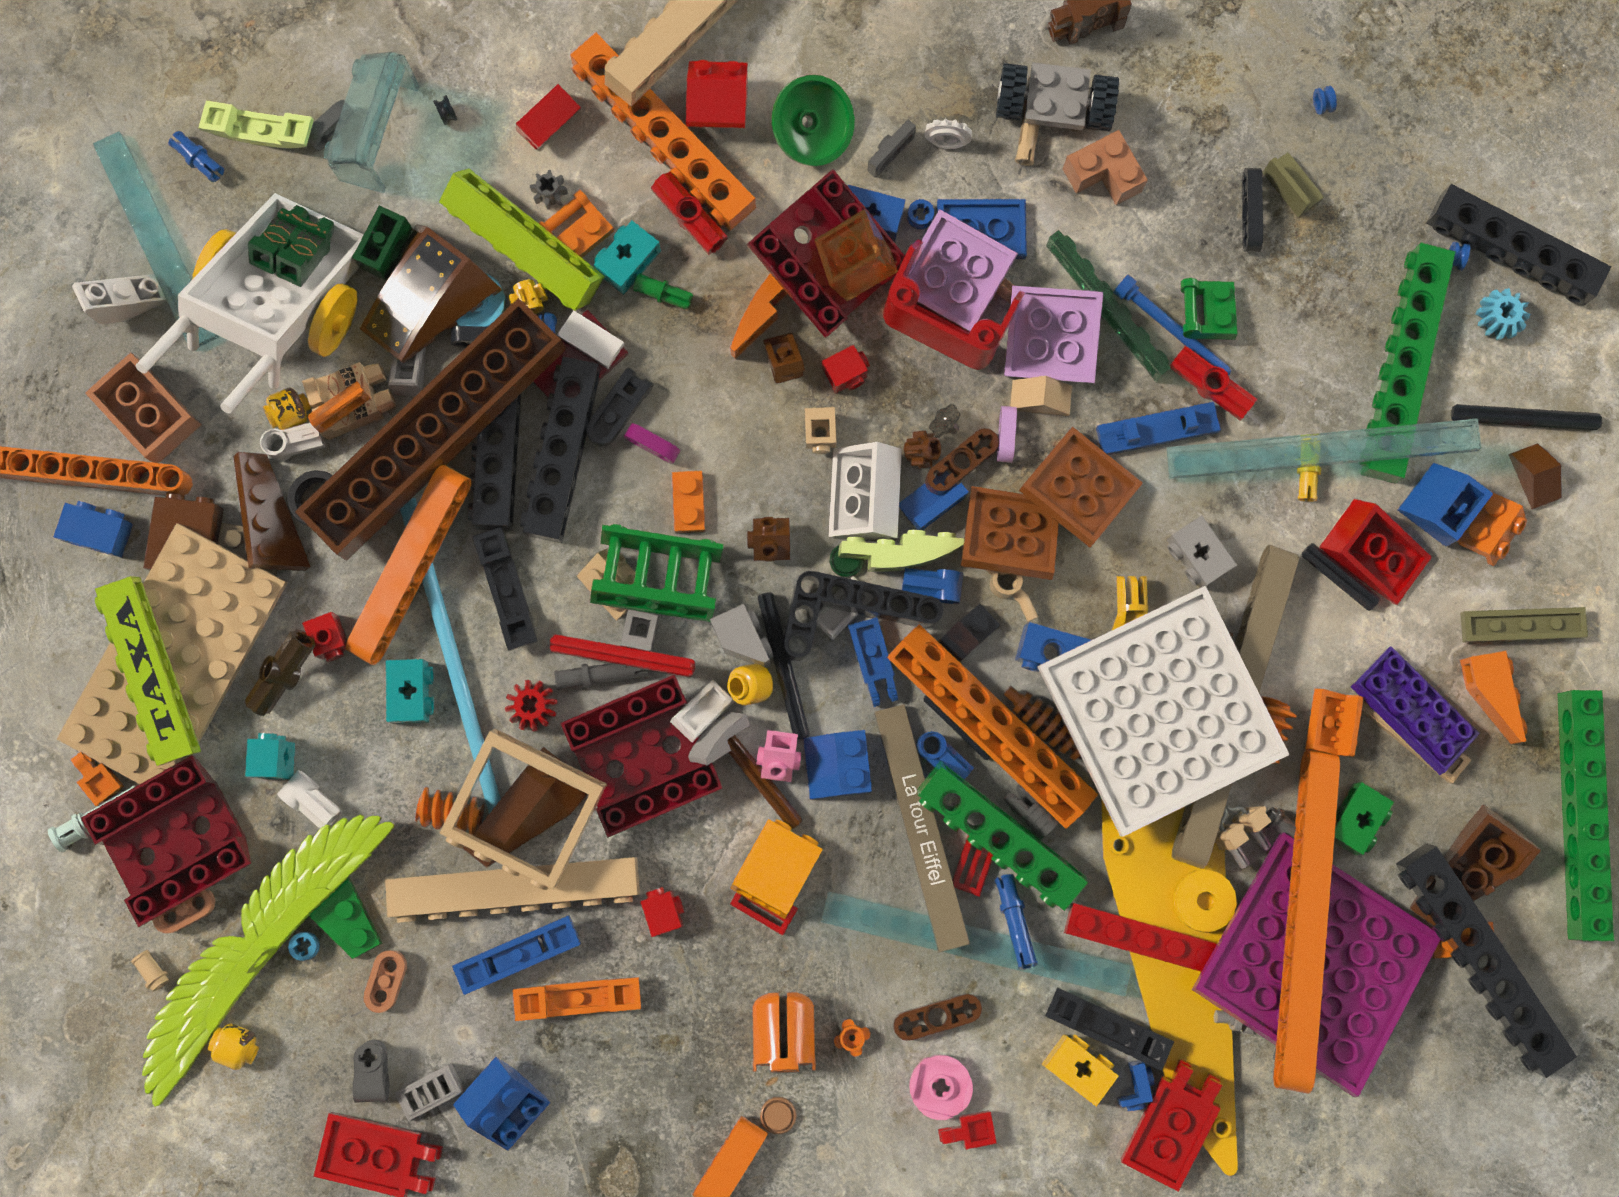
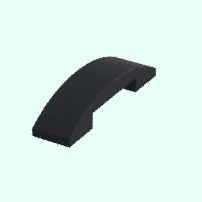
(505, 588)
(1109, 1028)

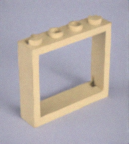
(546, 764)

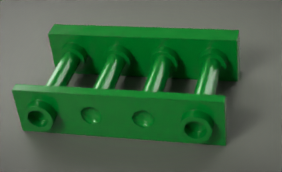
(659, 601)

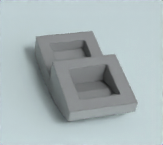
(713, 741)

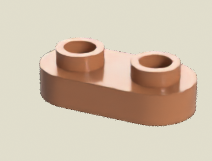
(186, 913)
(385, 980)

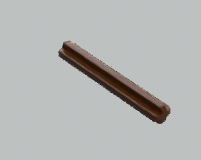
(765, 786)

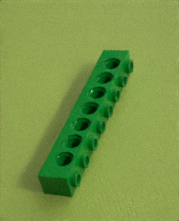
(1437, 266)
(1585, 815)

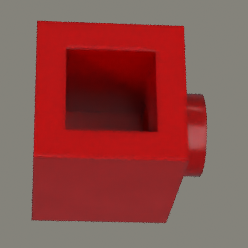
(846, 369)
(327, 635)
(662, 911)

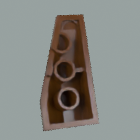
(1485, 856)

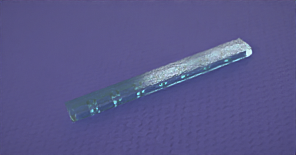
(146, 222)

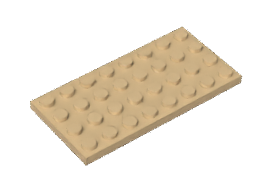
(208, 620)

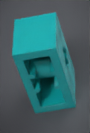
(623, 272)
(400, 677)
(270, 757)

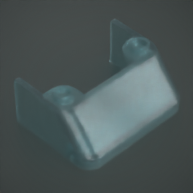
(366, 116)

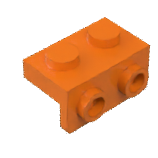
(1494, 528)
(1334, 723)

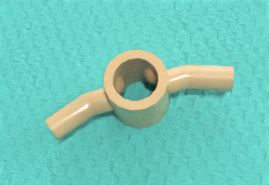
(1017, 593)

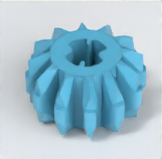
(1513, 311)

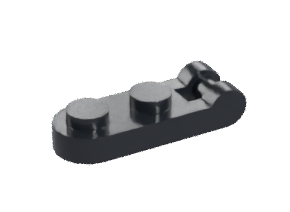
(617, 408)

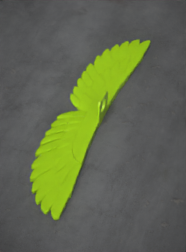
(268, 920)

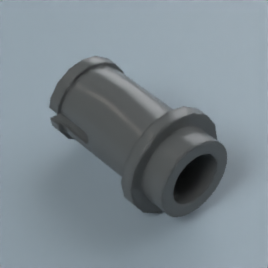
(1280, 822)

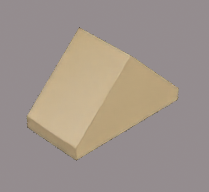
(1041, 395)

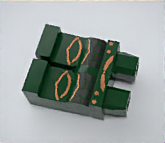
(292, 242)

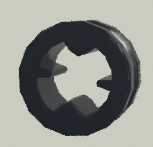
(445, 110)

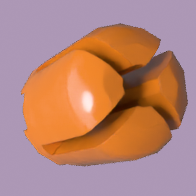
(799, 1033)

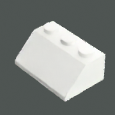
(865, 491)

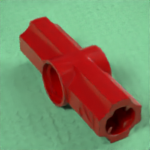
(699, 226)
(1228, 395)

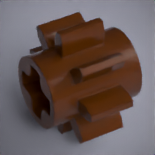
(922, 449)

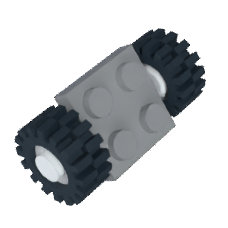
(1057, 96)

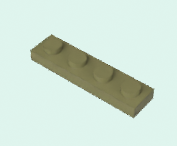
(1524, 624)

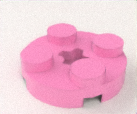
(952, 1101)

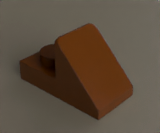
(784, 358)

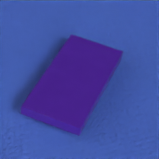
(1415, 710)

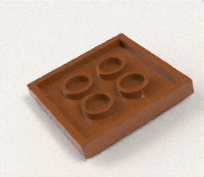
(1081, 487)
(1009, 534)

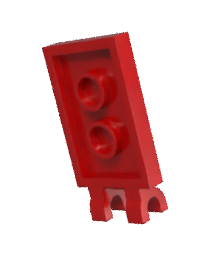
(1173, 1127)
(374, 1156)

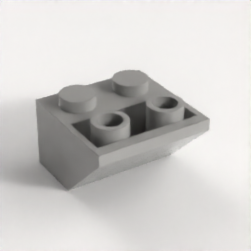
(739, 638)

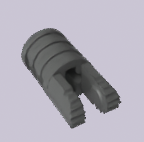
(1035, 816)

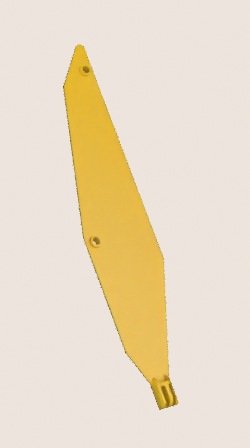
(1143, 888)

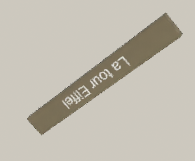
(921, 829)

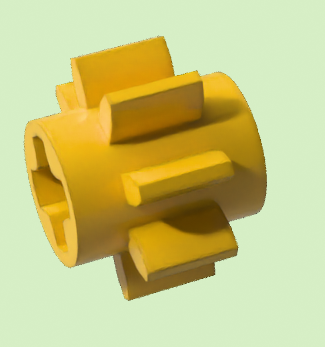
(530, 294)

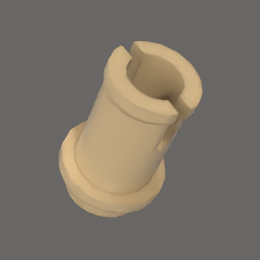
(150, 971)

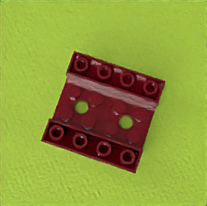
(799, 265)
(634, 734)
(164, 818)

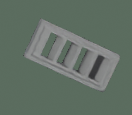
(407, 383)
(452, 1080)

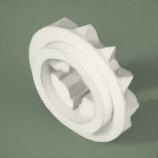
(948, 134)

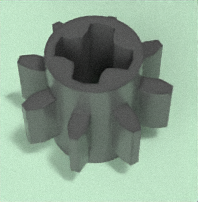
(552, 182)

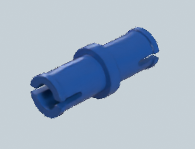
(196, 156)

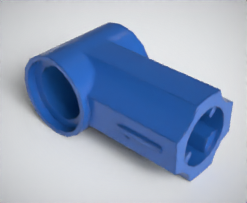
(942, 584)
(945, 753)

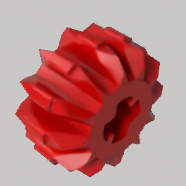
(520, 705)

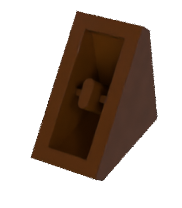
(1538, 475)

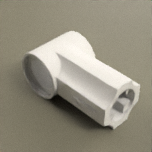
(295, 441)
(303, 795)

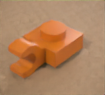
(98, 781)

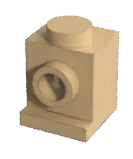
(820, 419)

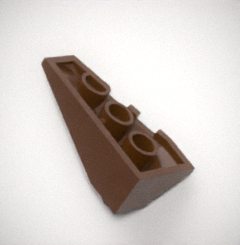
(527, 810)

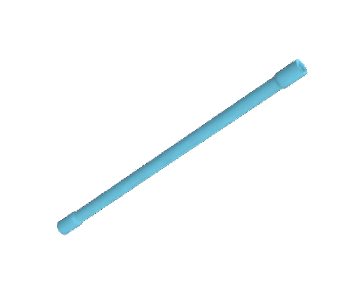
(456, 672)

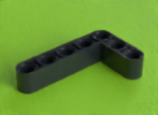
(852, 603)

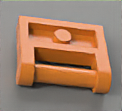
(586, 231)

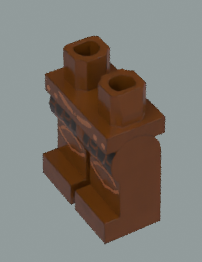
(1081, 17)

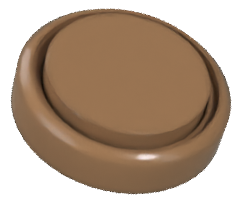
(778, 1115)

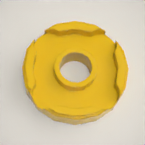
(1222, 896)

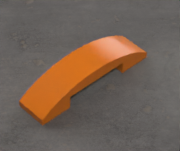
(576, 998)

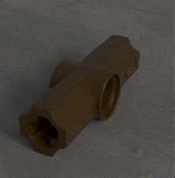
(280, 672)

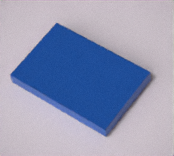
(996, 218)

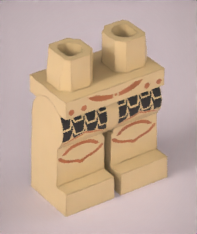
(328, 386)

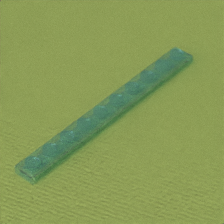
(1324, 449)
(983, 944)

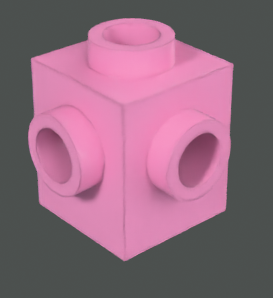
(779, 756)

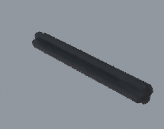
(1527, 417)
(783, 666)

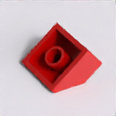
(716, 94)

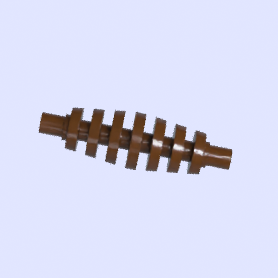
(1042, 718)

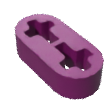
(652, 443)

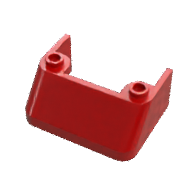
(970, 348)

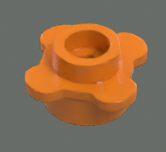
(854, 1046)

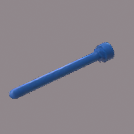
(1129, 290)

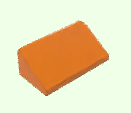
(338, 407)

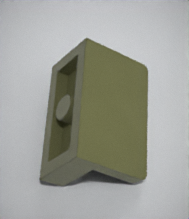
(1292, 184)

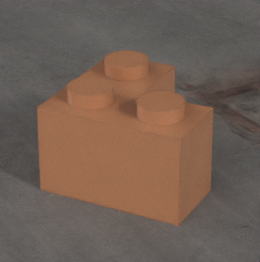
(1108, 162)

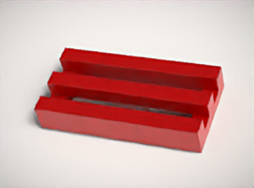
(984, 872)
(781, 930)

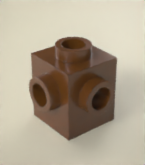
(770, 539)

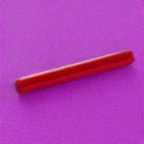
(622, 655)

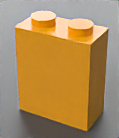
(776, 867)

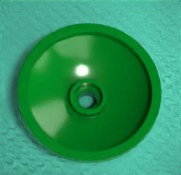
(828, 117)

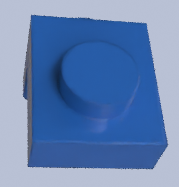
(1142, 1080)

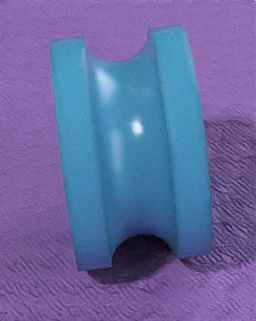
(312, 950)

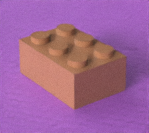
(143, 409)

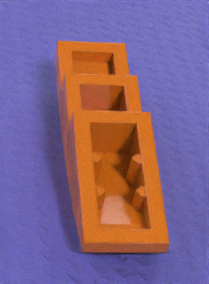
(758, 316)

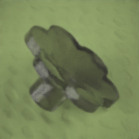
(945, 421)

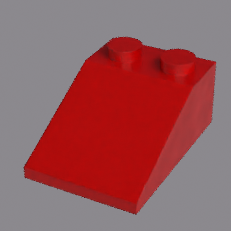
(1376, 550)

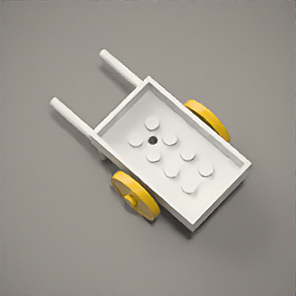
(261, 308)

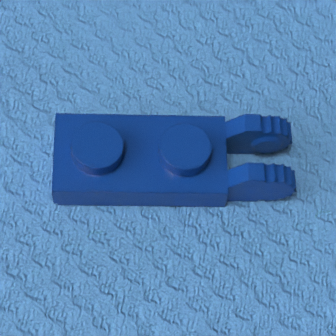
(872, 657)

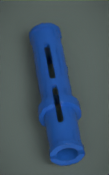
(1016, 922)

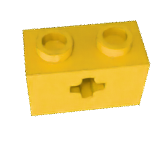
(1062, 1063)

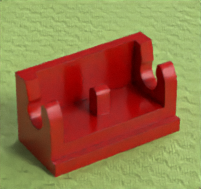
(547, 117)

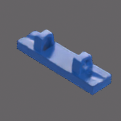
(1158, 428)
(516, 955)

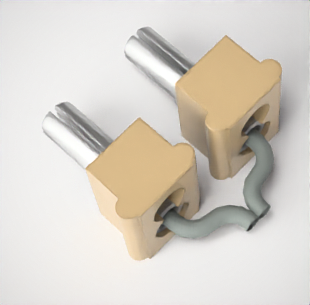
(1232, 836)

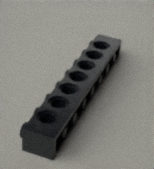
(1552, 1050)

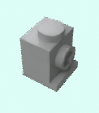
(631, 638)

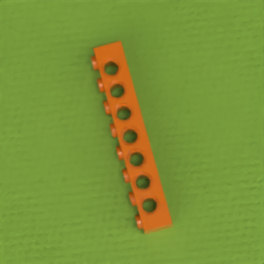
(729, 212)
(992, 726)

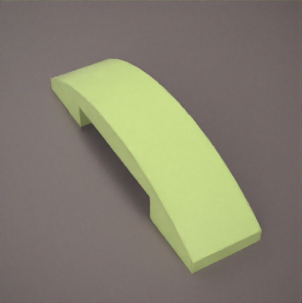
(255, 127)

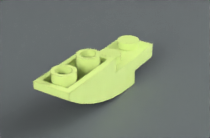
(912, 552)

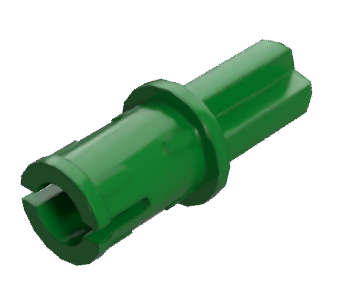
(662, 291)

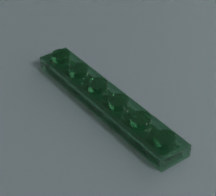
(1116, 315)

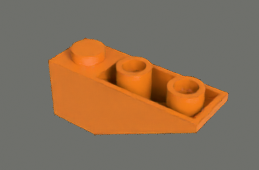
(1492, 687)

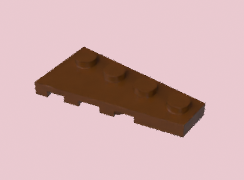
(266, 521)

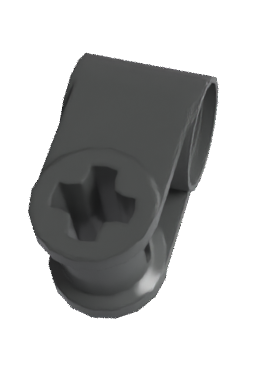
(371, 1079)

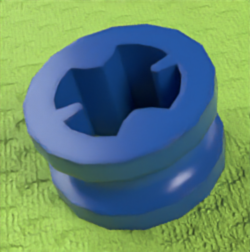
(1324, 100)
(926, 206)
(1461, 255)

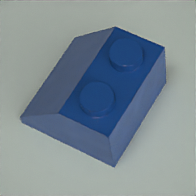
(837, 764)

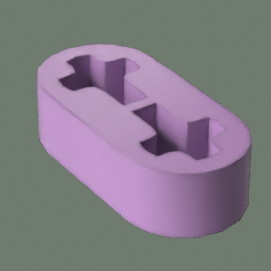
(1006, 434)

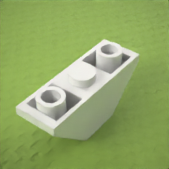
(119, 297)

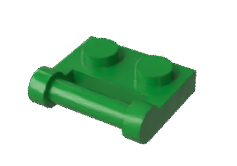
(1218, 307)

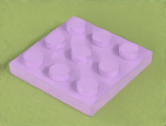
(959, 270)
(1054, 334)

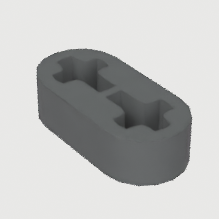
(325, 126)

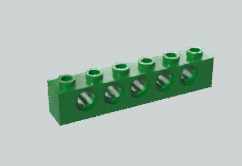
(1057, 892)

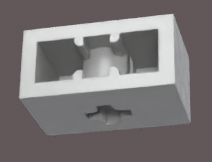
(1198, 537)

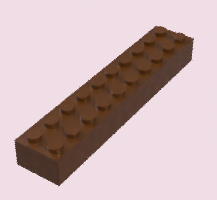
(431, 429)

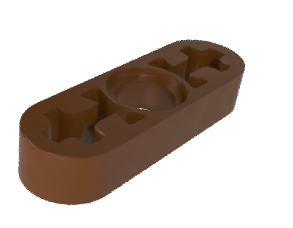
(940, 468)
(948, 1024)

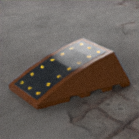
(425, 294)

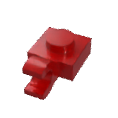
(974, 1130)

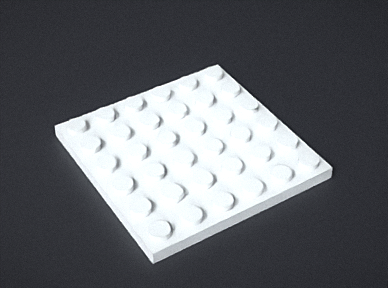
(1163, 711)

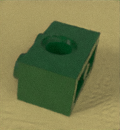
(382, 242)

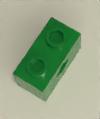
(1376, 811)

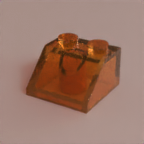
(855, 256)

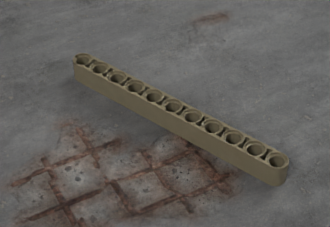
(1254, 643)

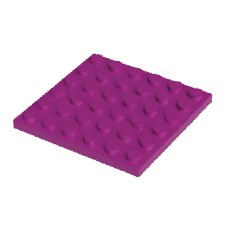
(1368, 976)

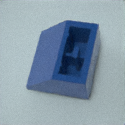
(1445, 503)
(500, 1104)

